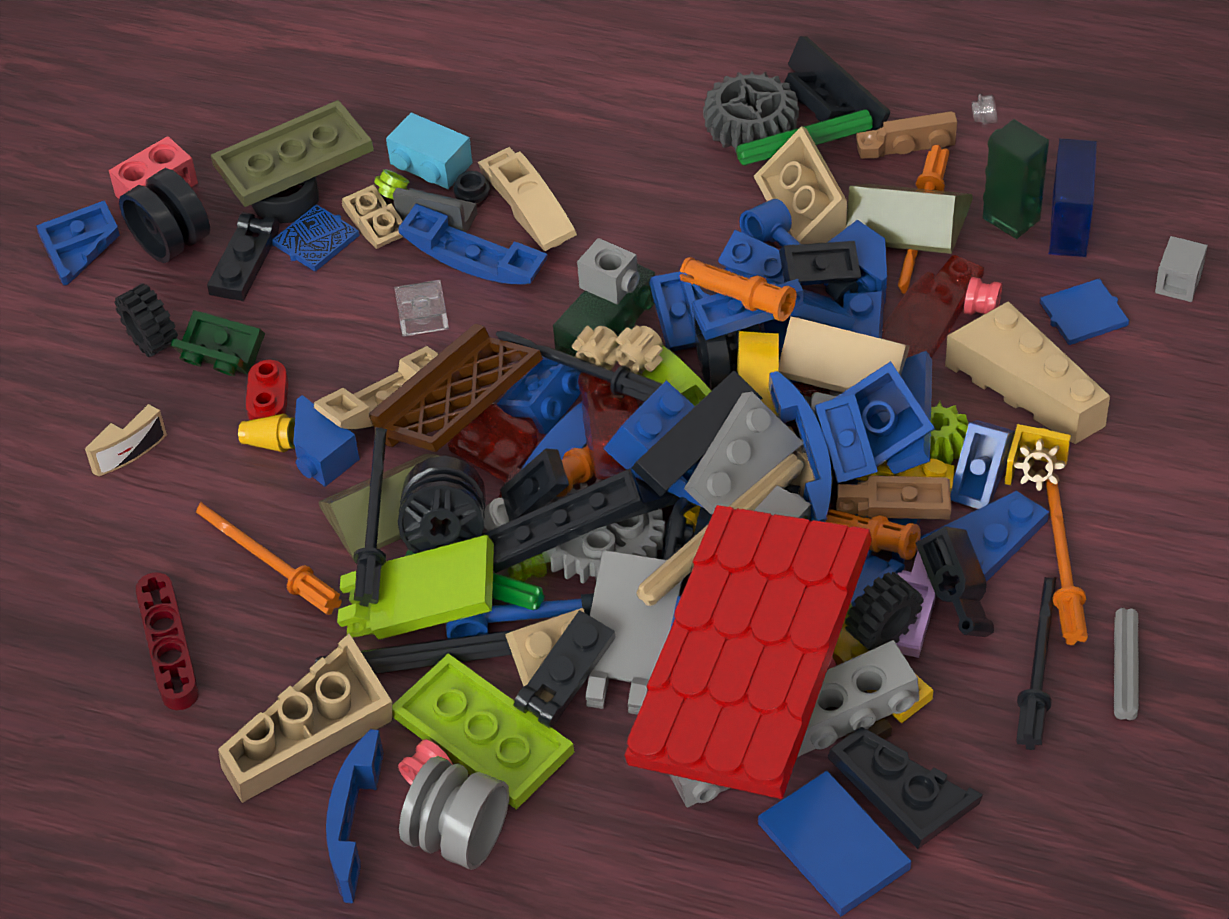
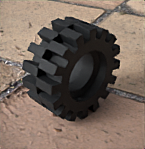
(146, 319)
(884, 611)

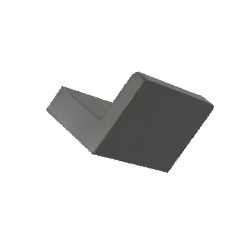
(459, 212)

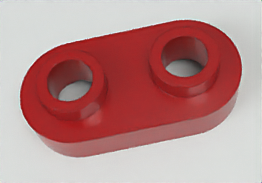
(269, 386)

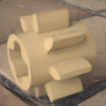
(597, 346)
(639, 349)
(1041, 475)

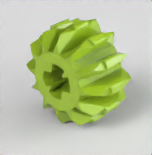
(948, 433)

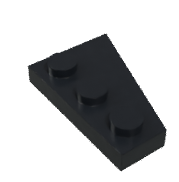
(906, 793)

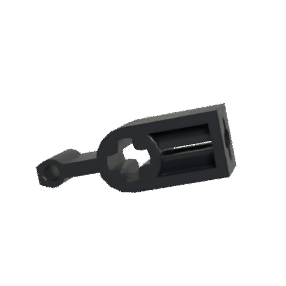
(957, 577)

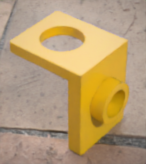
(1029, 436)

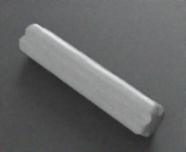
(1126, 664)

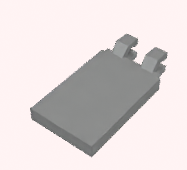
(637, 627)

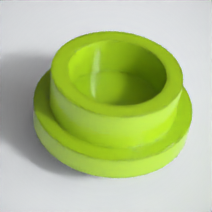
(389, 181)

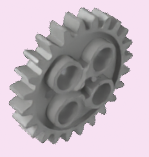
(633, 536)

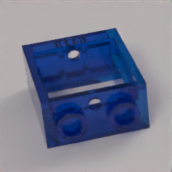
(1073, 197)

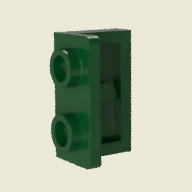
(219, 342)

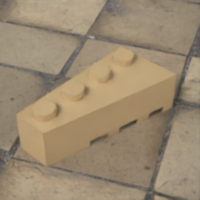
(307, 722)

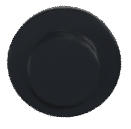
(471, 187)

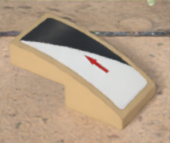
(119, 446)

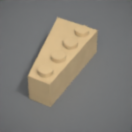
(1029, 371)

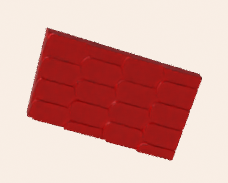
(748, 650)

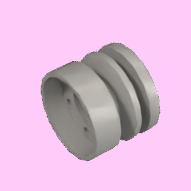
(454, 812)

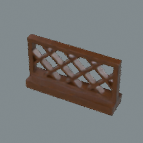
(448, 374)

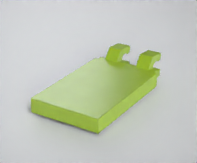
(424, 590)

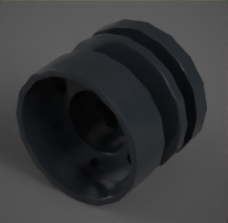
(441, 490)

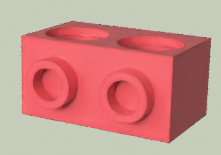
(150, 161)

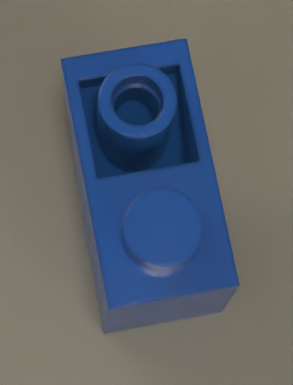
(871, 256)

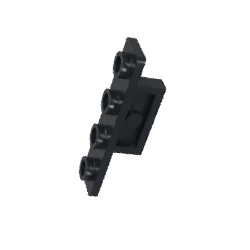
(828, 87)

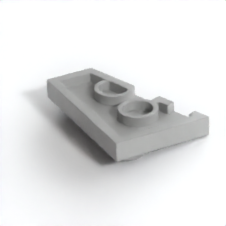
(741, 453)

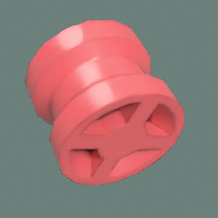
(982, 296)
(425, 750)

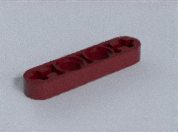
(166, 640)

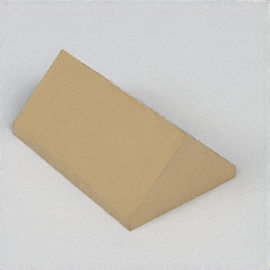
(806, 187)
(834, 356)

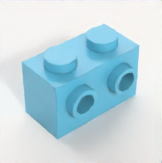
(429, 150)

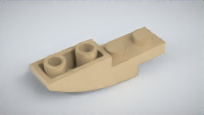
(529, 197)

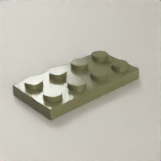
(291, 153)

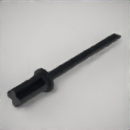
(622, 380)
(370, 558)
(1035, 701)

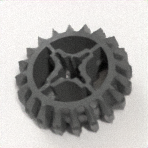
(749, 109)

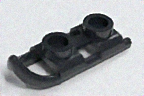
(677, 531)

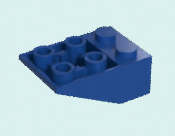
(647, 427)

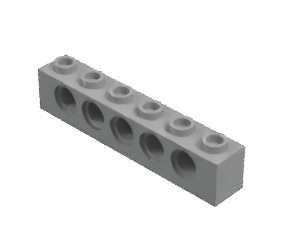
(843, 688)

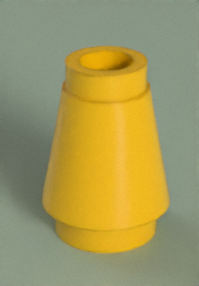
(269, 433)

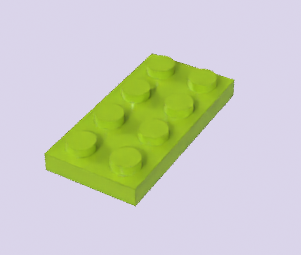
(482, 728)

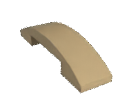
(353, 410)

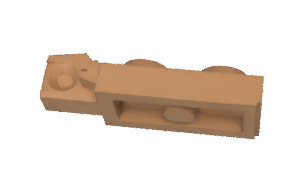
(908, 135)
(897, 497)

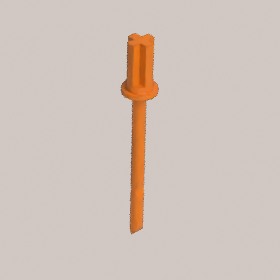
(932, 180)
(300, 580)
(1068, 598)

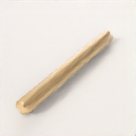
(681, 563)

